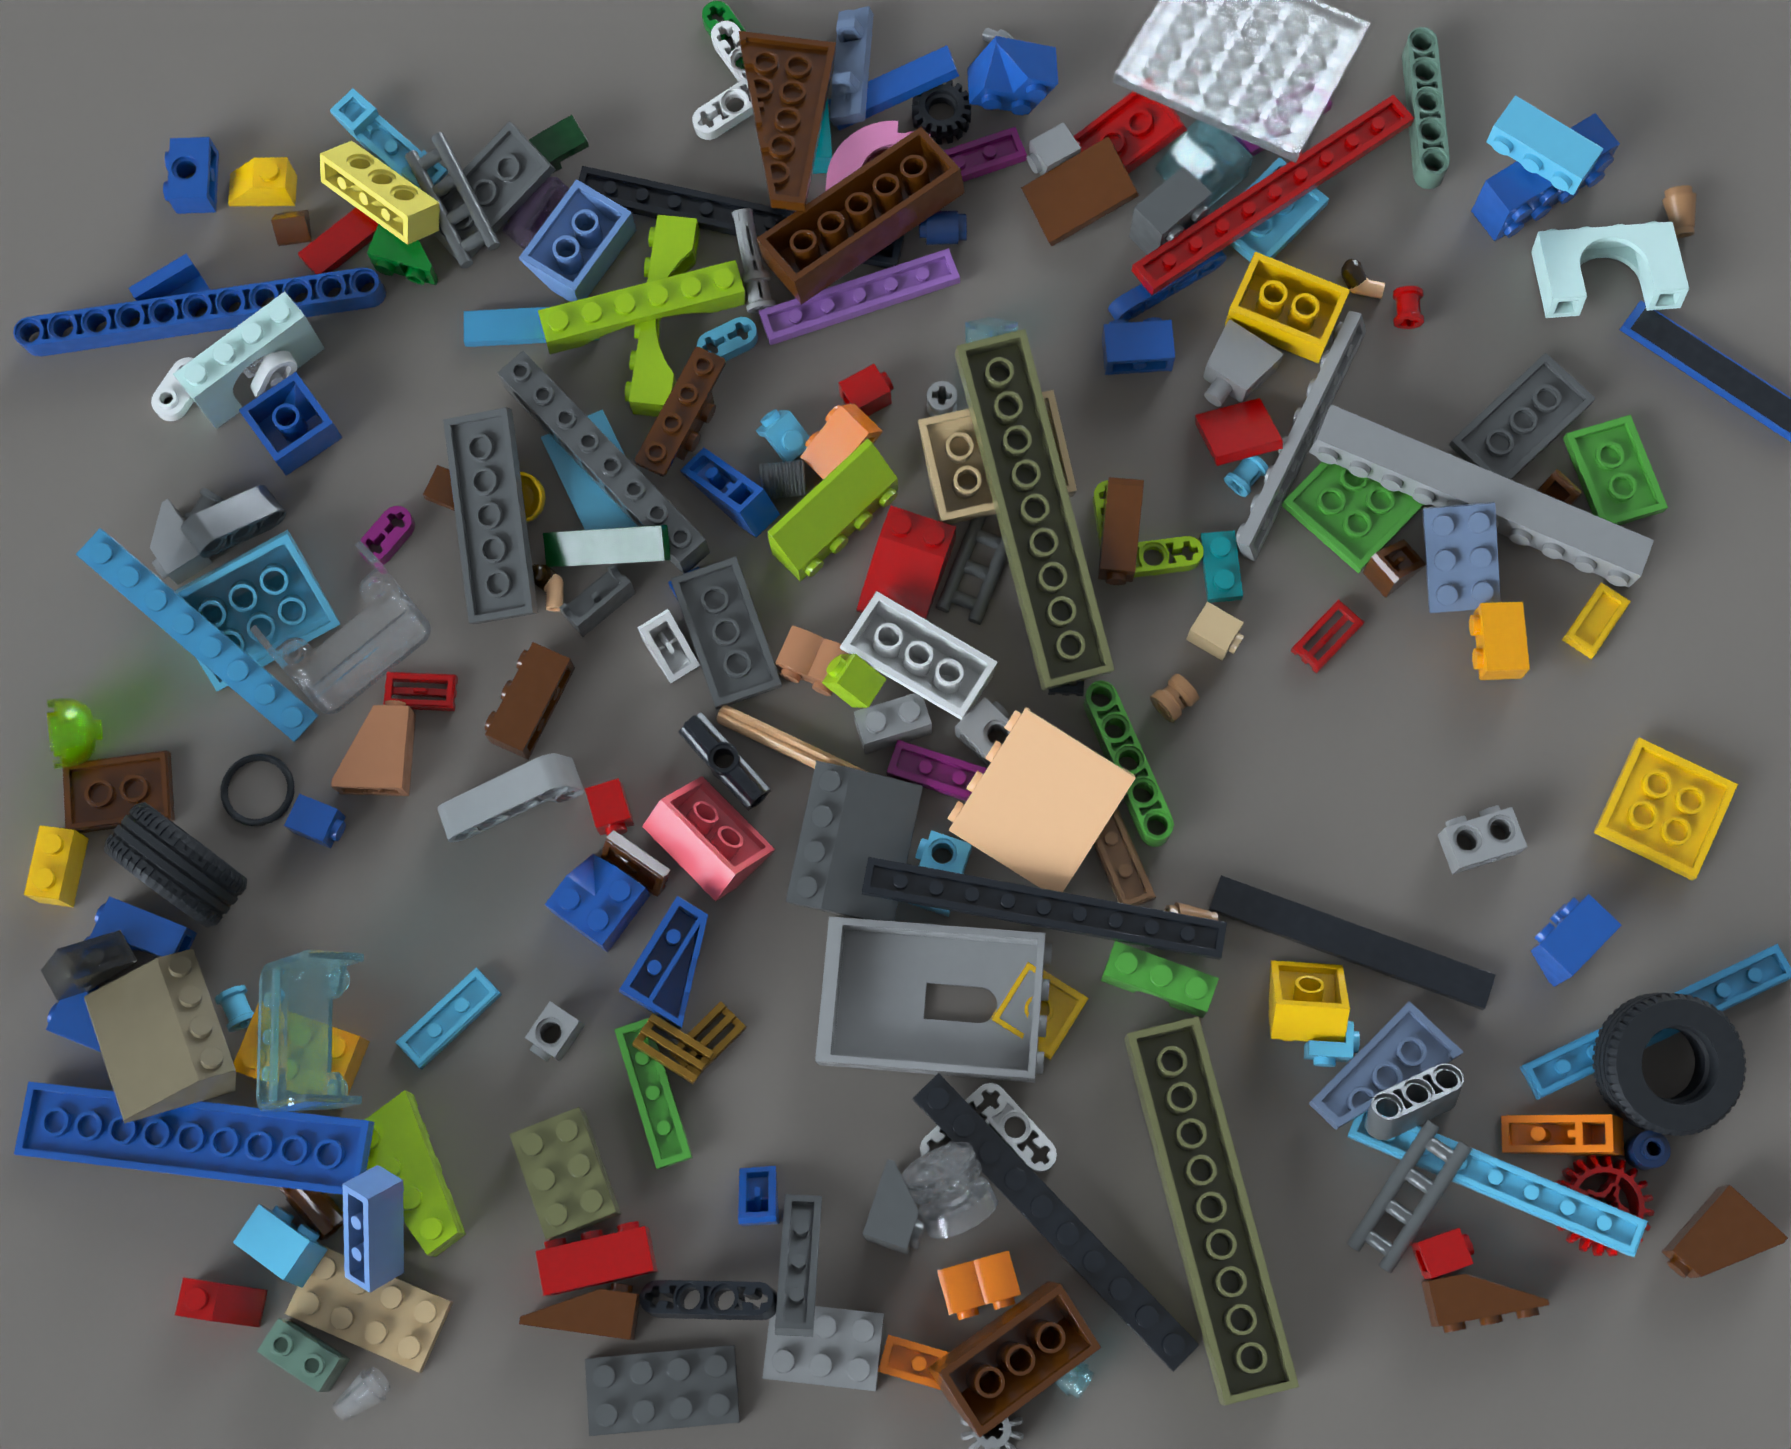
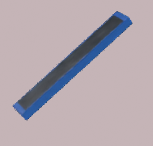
(1710, 368)

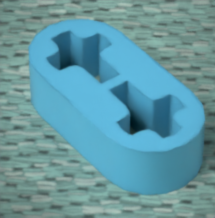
(727, 340)

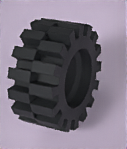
(943, 128)

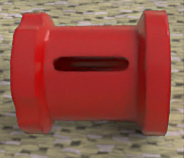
(1408, 307)

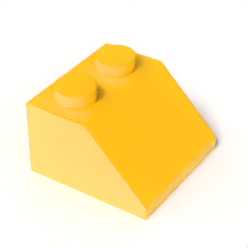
(1307, 1001)

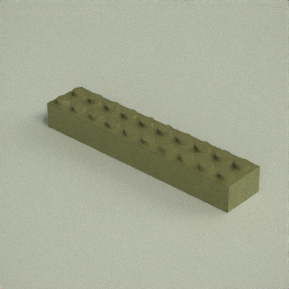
(1033, 509)
(1210, 1212)

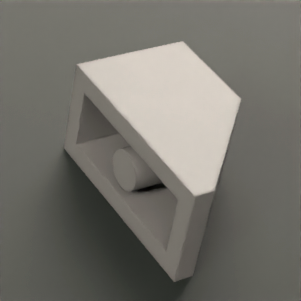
(172, 549)

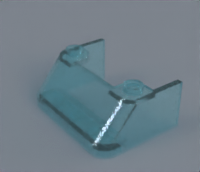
(297, 1032)

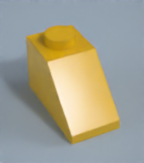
(263, 183)

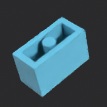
(280, 1245)

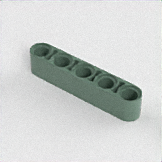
(1428, 94)

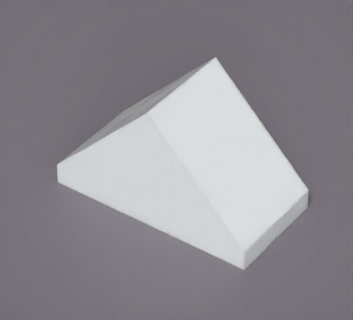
(668, 646)

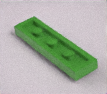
(654, 1099)

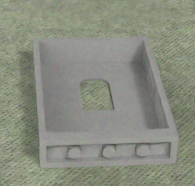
(878, 996)

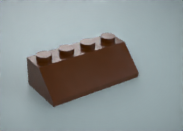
(1014, 1357)

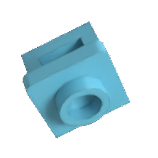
(783, 434)
(1327, 1053)

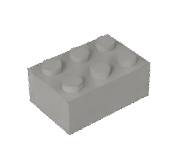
(839, 1354)

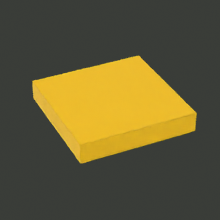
(1061, 1011)

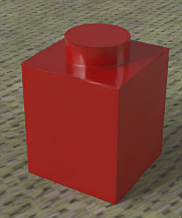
(867, 390)
(609, 807)
(1443, 1253)

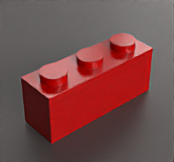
(596, 1259)

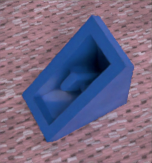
(758, 1196)

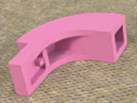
(861, 148)

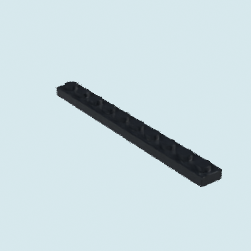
(711, 210)
(1044, 908)
(1057, 1224)

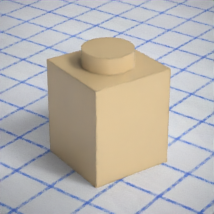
(1216, 632)

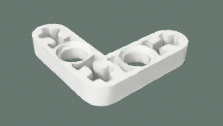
(738, 90)
(996, 1119)

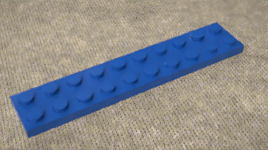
(195, 1139)

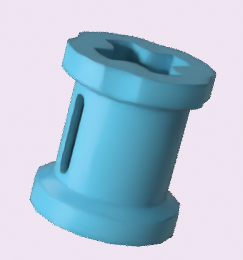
(1246, 475)
(235, 1007)

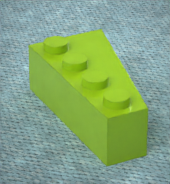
(404, 1149)

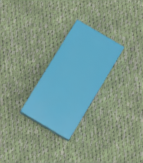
(590, 502)

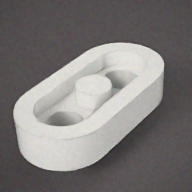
(272, 370)
(172, 388)

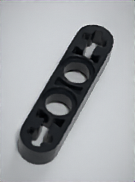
(709, 1296)

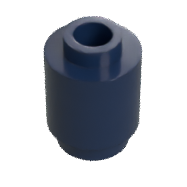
(944, 228)
(1636, 1150)

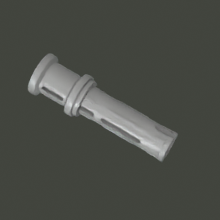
(755, 276)

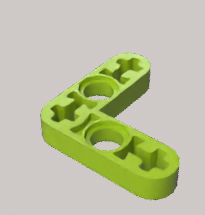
(1177, 543)

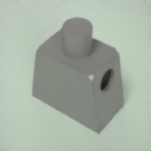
(1239, 364)

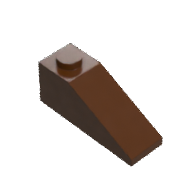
(596, 1313)

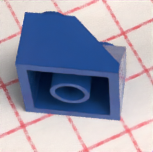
(1012, 75)
(290, 423)
(598, 900)
(1573, 938)

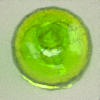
(72, 732)

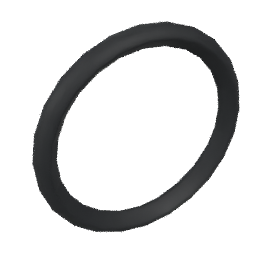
(266, 820)

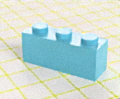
(1544, 145)

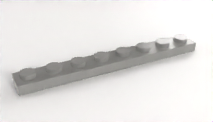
(1296, 445)

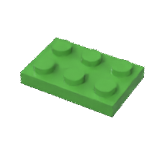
(1615, 471)

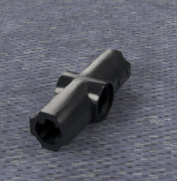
(711, 745)

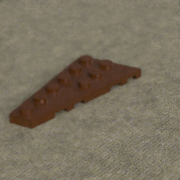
(788, 99)

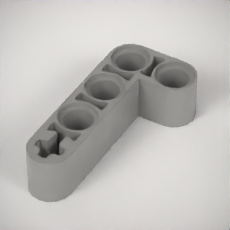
(510, 794)

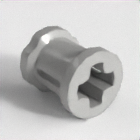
(938, 391)

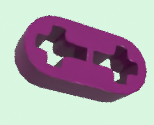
(390, 539)

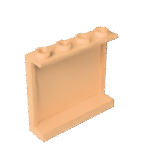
(1040, 801)

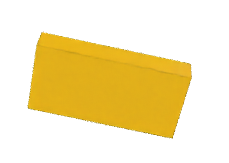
(1596, 620)

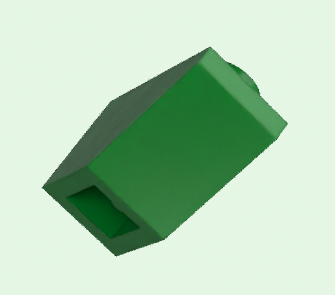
(393, 256)

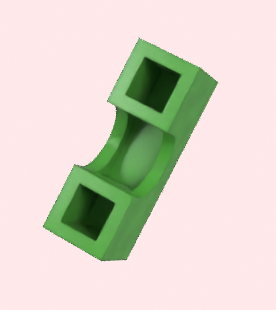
(1168, 980)

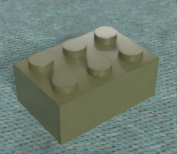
(565, 1174)

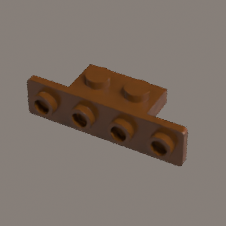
(683, 414)

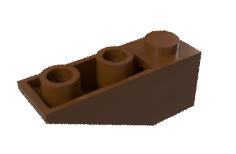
(1469, 1298)

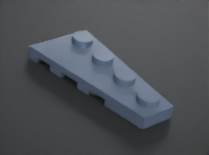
(1393, 1055)

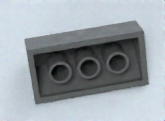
(894, 1215)

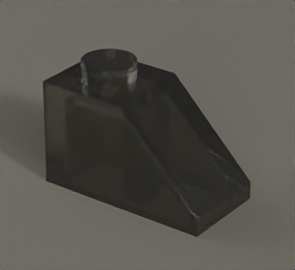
(87, 964)

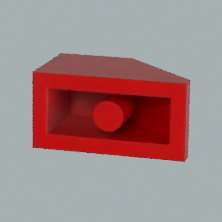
(221, 1302)

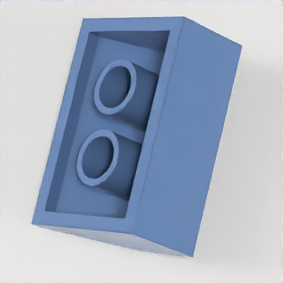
(578, 242)

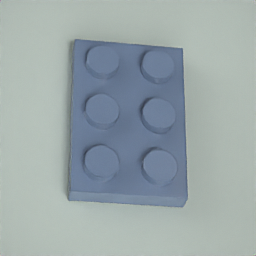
(1461, 556)

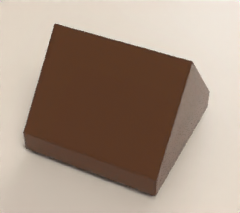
(292, 227)
(1560, 488)

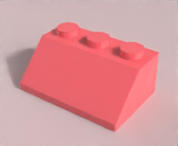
(707, 837)

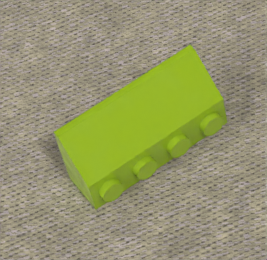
(833, 511)

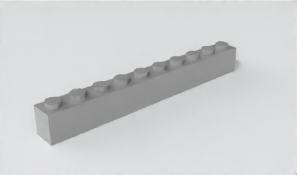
(1446, 480)

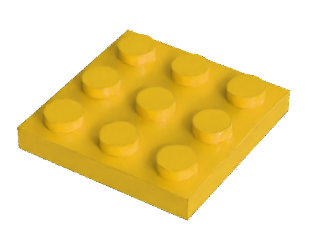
(1665, 808)

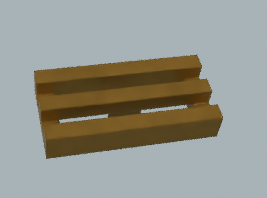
(703, 1024)
(681, 1037)

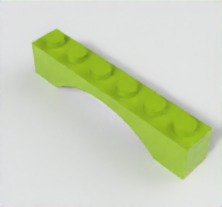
(673, 253)
(590, 318)

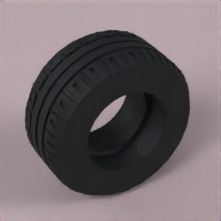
(175, 865)
(1716, 1074)

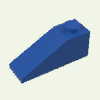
(731, 491)

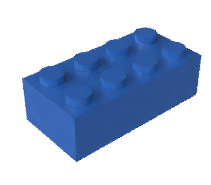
(1519, 195)

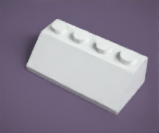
(920, 656)

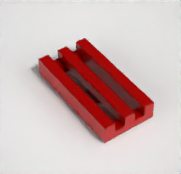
(1308, 656)
(438, 705)

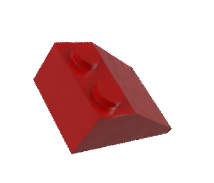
(909, 561)

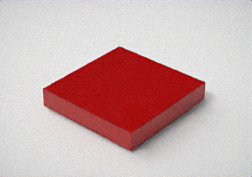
(1238, 431)

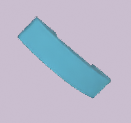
(380, 137)

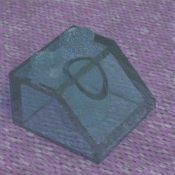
(1210, 156)

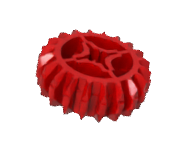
(1609, 1192)

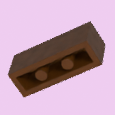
(529, 700)

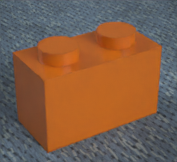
(841, 435)

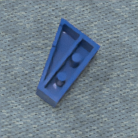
(668, 963)

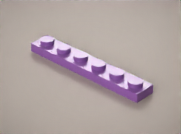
(860, 296)

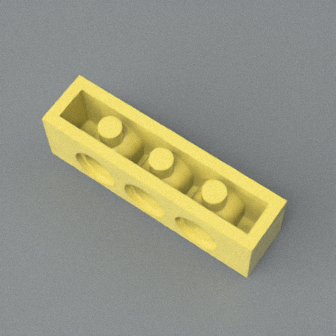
(379, 192)

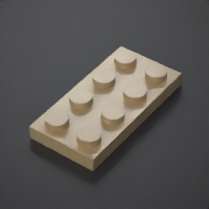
(390, 1321)

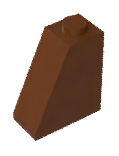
(1120, 530)
(1721, 1234)

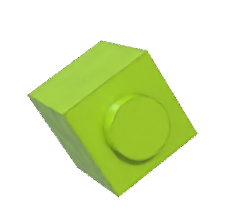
(853, 680)

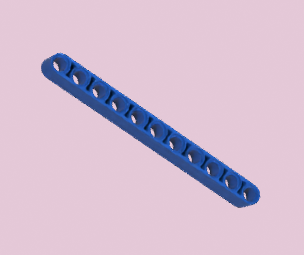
(185, 307)

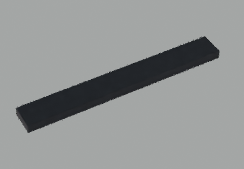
(1352, 942)

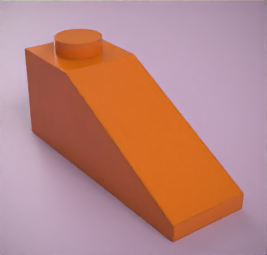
(1563, 1134)

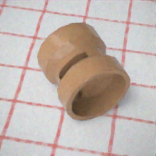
(1174, 698)

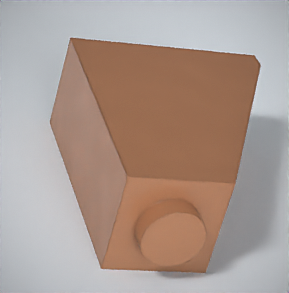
(380, 754)

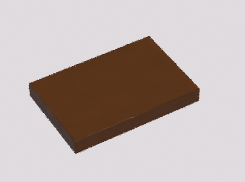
(1080, 191)
(106, 789)

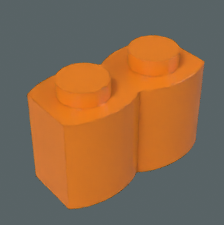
(978, 1284)

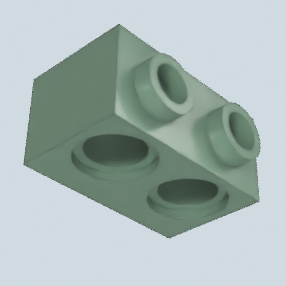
(303, 1355)

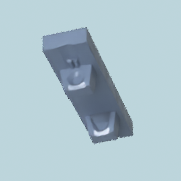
(851, 66)

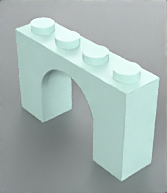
(1646, 248)
(213, 372)

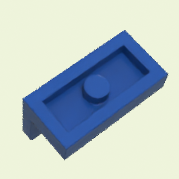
(173, 279)

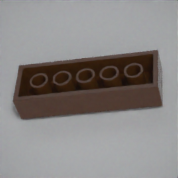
(861, 215)

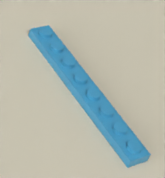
(197, 634)

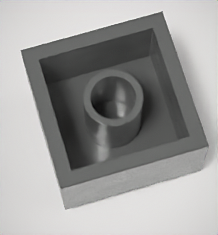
(1169, 210)

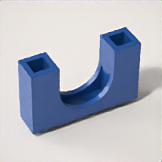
(143, 933)

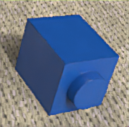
(316, 821)

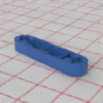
(1139, 299)

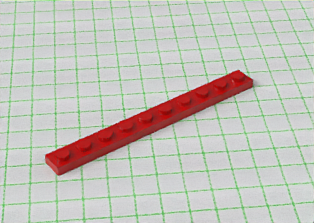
(1272, 195)

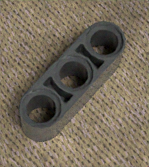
(233, 521)
(1414, 1101)

